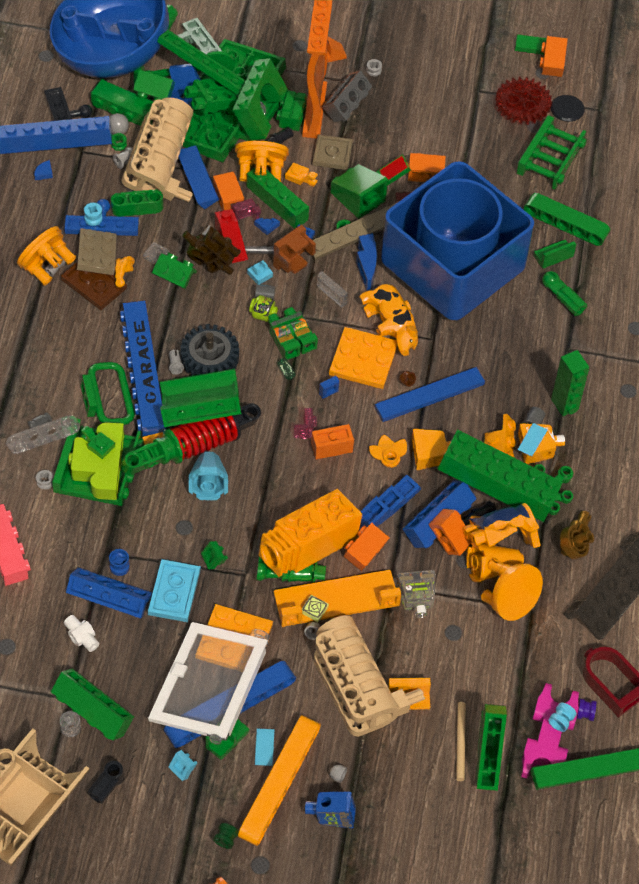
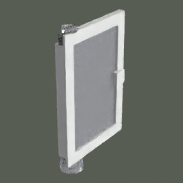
(210, 681)

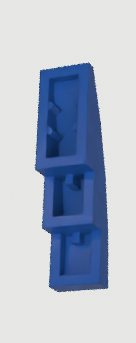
(389, 502)

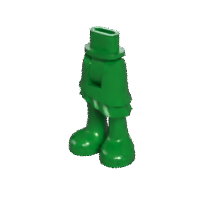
(310, 573)

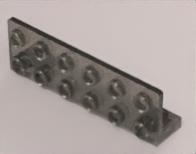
(612, 593)

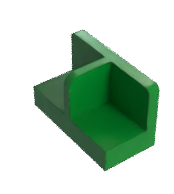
(221, 750)

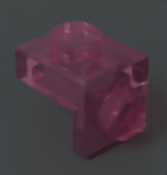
(245, 209)
(305, 430)

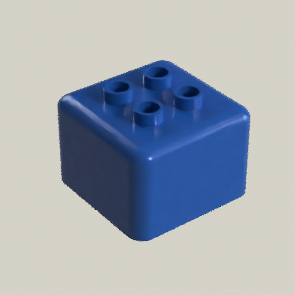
(456, 240)

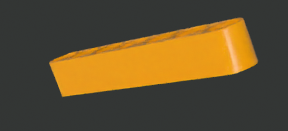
(279, 780)

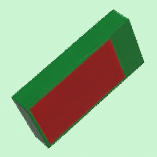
(395, 169)

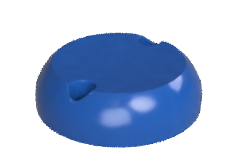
(108, 35)

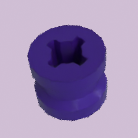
(586, 709)

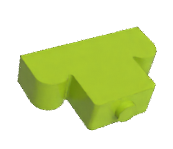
(103, 472)

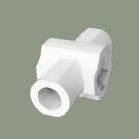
(81, 633)

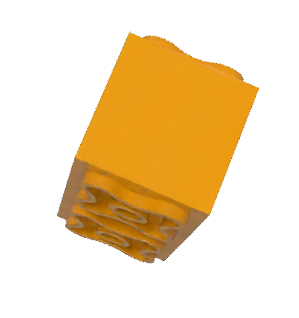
(310, 533)

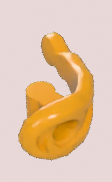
(122, 266)

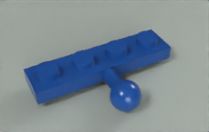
(118, 225)

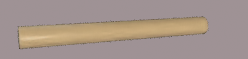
(461, 722)

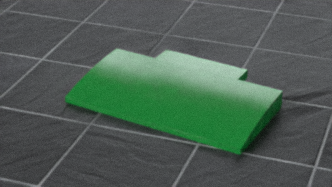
(219, 131)

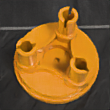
(262, 154)
(45, 248)
(515, 589)

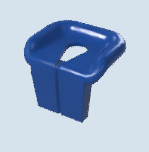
(183, 76)

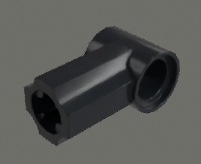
(105, 783)

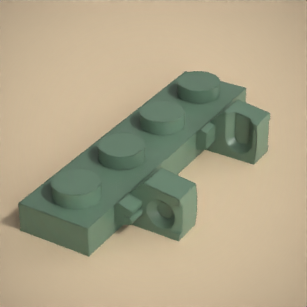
(199, 36)

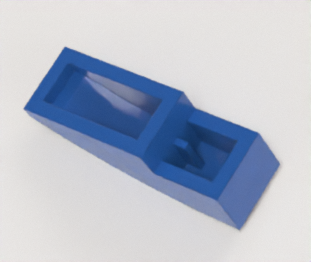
(367, 259)

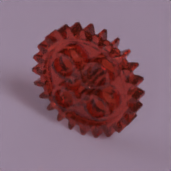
(523, 100)

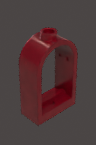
(629, 700)

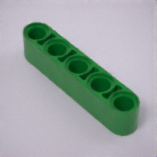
(567, 219)

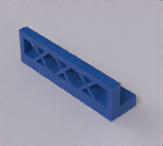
(108, 592)

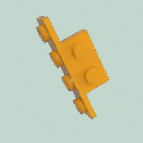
(503, 439)

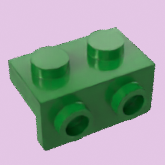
(173, 270)

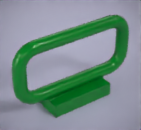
(92, 396)

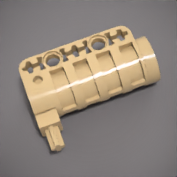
(161, 150)
(357, 678)

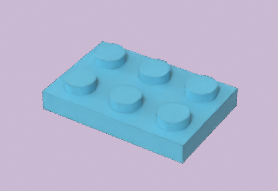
(174, 590)

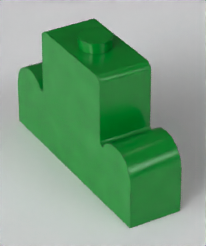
(490, 746)

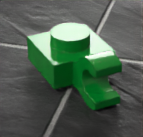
(98, 444)

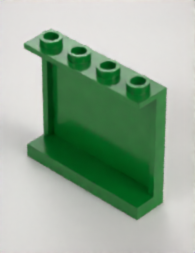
(200, 398)
(66, 485)

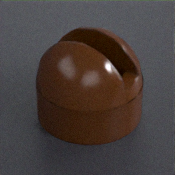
(409, 376)

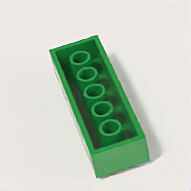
(499, 474)

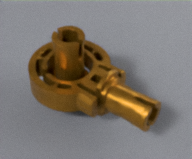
(576, 537)

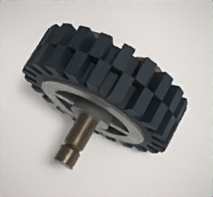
(209, 350)

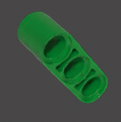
(137, 203)

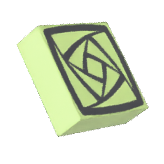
(314, 608)

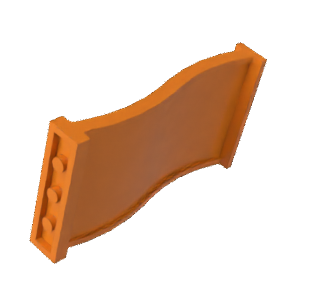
(317, 68)

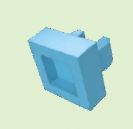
(260, 272)
(182, 765)

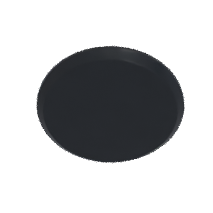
(567, 108)

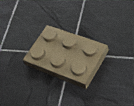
(96, 251)

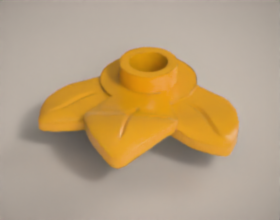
(388, 449)

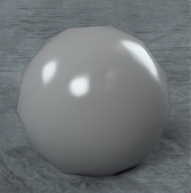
(119, 123)

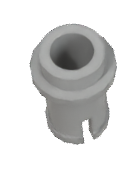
(50, 270)
(175, 362)

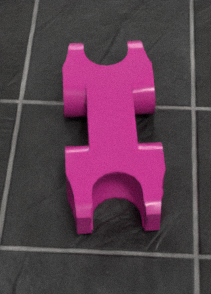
(546, 748)

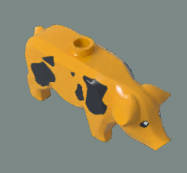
(394, 314)

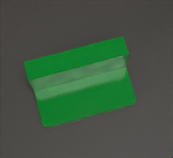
(555, 253)

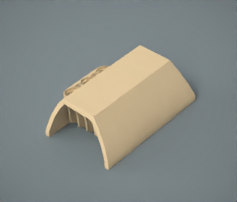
(29, 795)

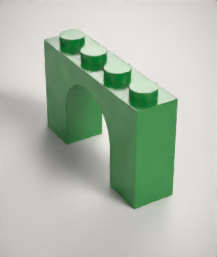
(248, 109)

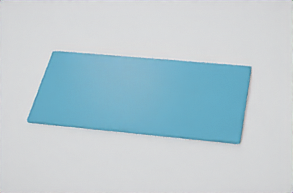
(532, 439)
(264, 747)

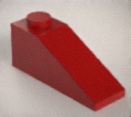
(228, 226)

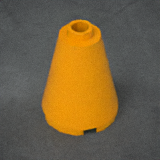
(480, 556)

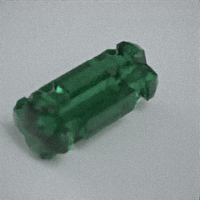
(286, 369)

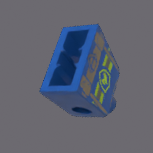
(333, 809)

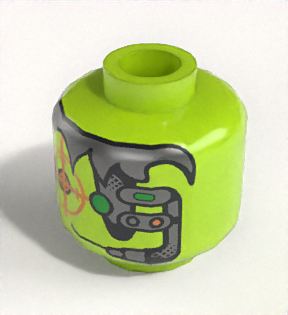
(262, 307)

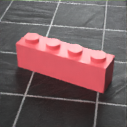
(12, 565)

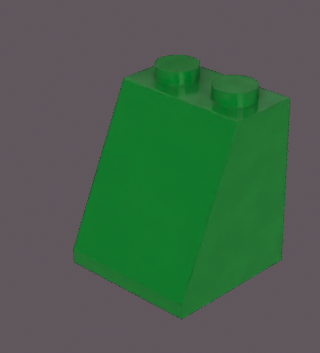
(360, 190)

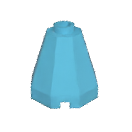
(208, 477)

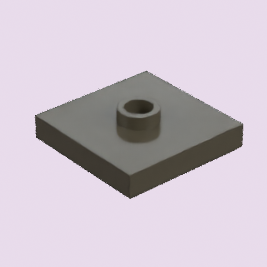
(332, 152)

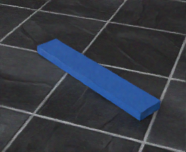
(429, 394)

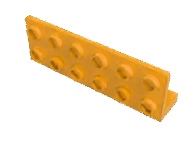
(343, 595)

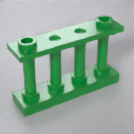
(541, 139)

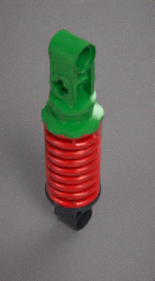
(190, 440)

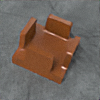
(289, 248)

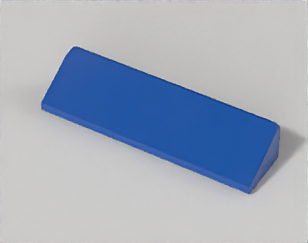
(198, 176)

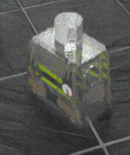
(417, 591)

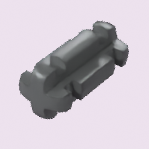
(42, 419)

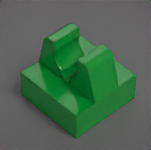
(213, 555)

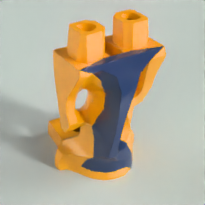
(500, 524)

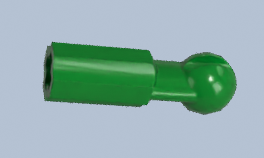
(564, 293)

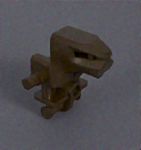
(212, 250)

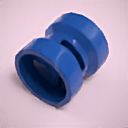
(119, 562)

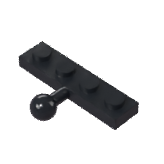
(59, 108)

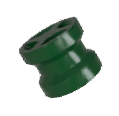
(226, 835)

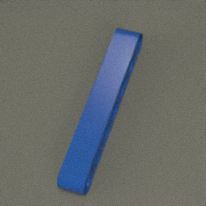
(264, 686)

